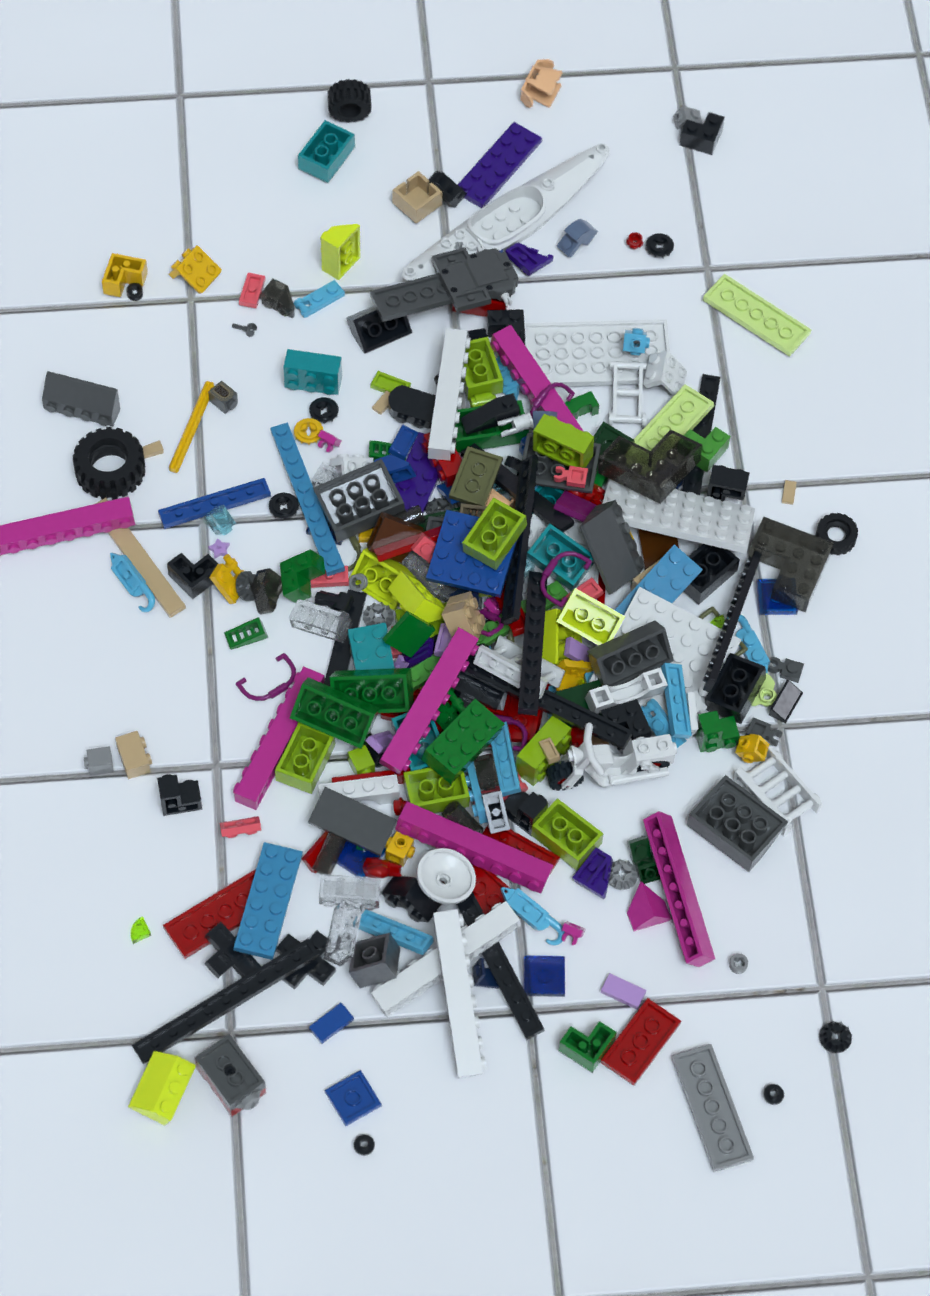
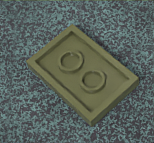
(475, 477)

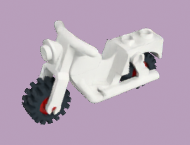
(639, 761)

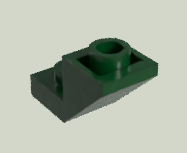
(643, 860)

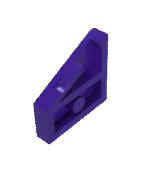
(527, 258)
(595, 873)

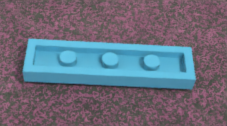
(676, 701)
(505, 763)
(475, 793)
(402, 934)

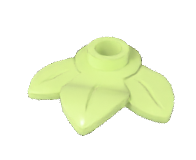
(766, 690)

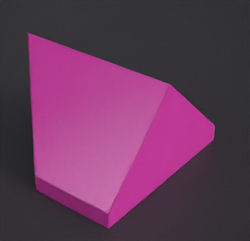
(647, 909)

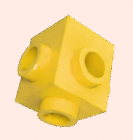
(752, 748)
(400, 848)

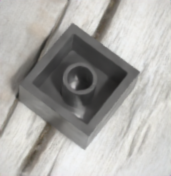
(375, 960)

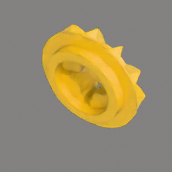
(301, 428)

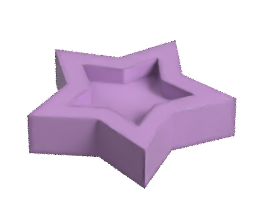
(219, 548)
(400, 662)

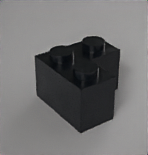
(702, 136)
(502, 318)
(727, 483)
(190, 576)
(630, 716)
(177, 796)
(525, 809)
(407, 894)

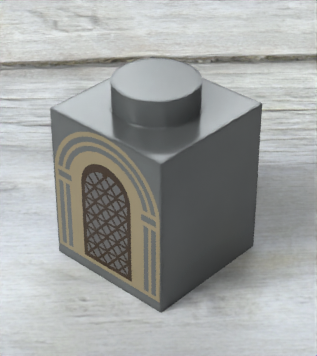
(223, 397)

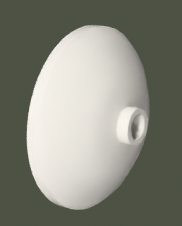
(450, 868)

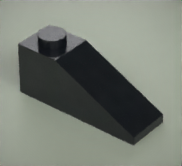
(491, 412)

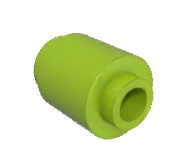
(481, 399)

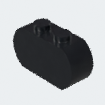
(411, 406)

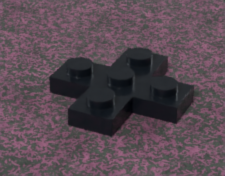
(474, 689)
(225, 957)
(317, 969)

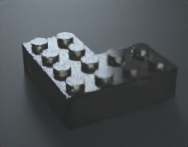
(653, 471)
(797, 555)

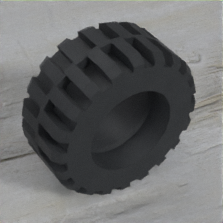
(109, 483)

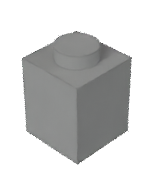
(99, 761)

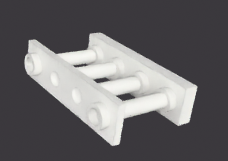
(506, 664)
(745, 780)

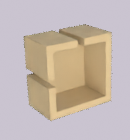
(417, 202)
(463, 613)

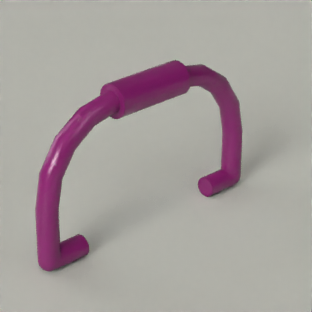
(543, 394)
(550, 567)
(494, 617)
(276, 691)
(509, 720)

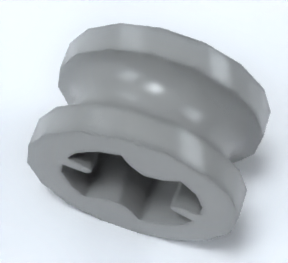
(364, 582)
(738, 957)

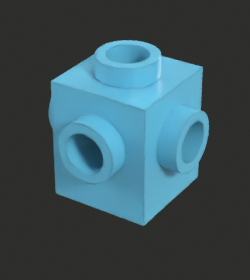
(631, 346)

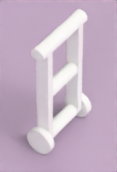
(613, 417)

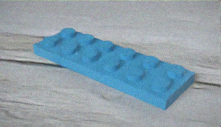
(666, 578)
(268, 901)

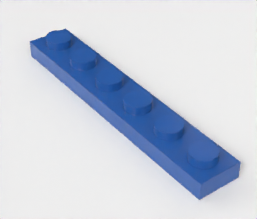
(201, 506)

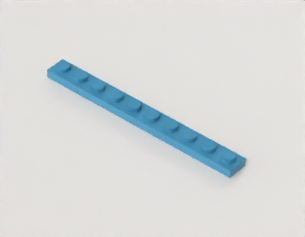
(307, 499)

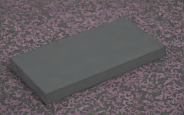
(352, 821)

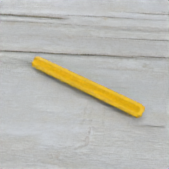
(191, 428)

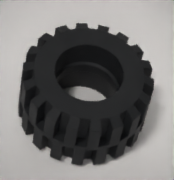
(349, 100)

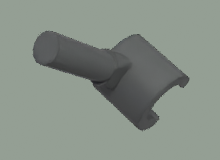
(251, 326)

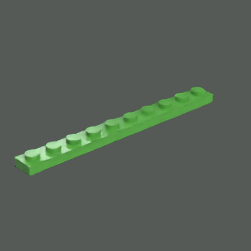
(423, 670)

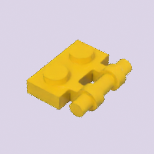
(224, 580)

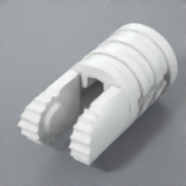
(518, 423)

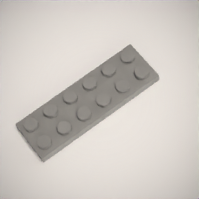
(712, 1108)

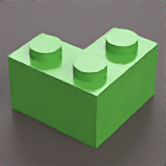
(712, 446)

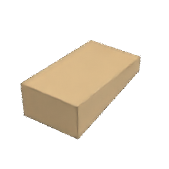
(382, 404)
(153, 449)
(789, 492)
(549, 750)

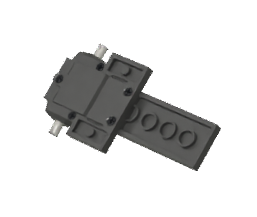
(461, 281)

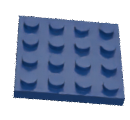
(456, 568)

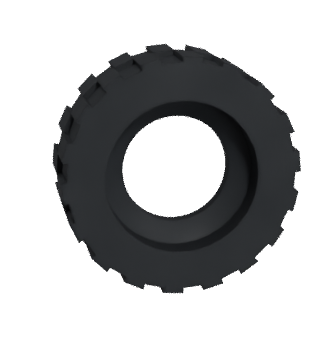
(843, 522)

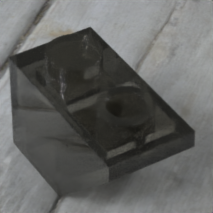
(278, 297)
(266, 590)
(486, 772)

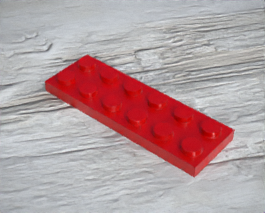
(225, 906)

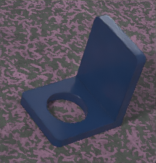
(483, 976)

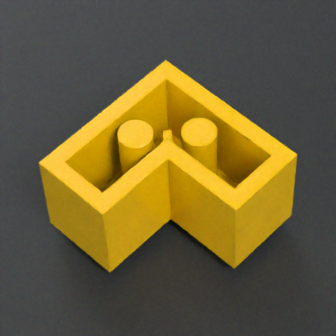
(123, 270)

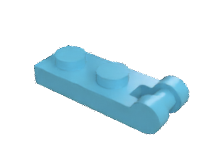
(319, 299)
(660, 721)

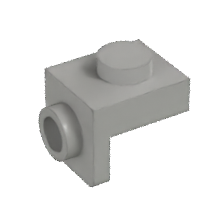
(686, 113)

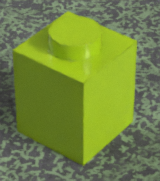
(361, 761)

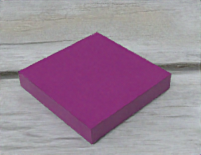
(574, 506)

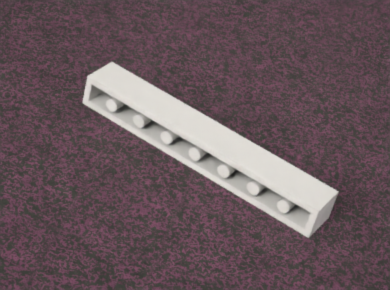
(448, 393)
(427, 971)
(458, 994)

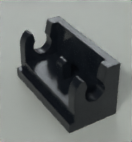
(450, 190)

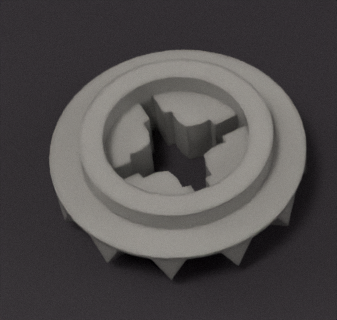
(369, 614)
(630, 878)

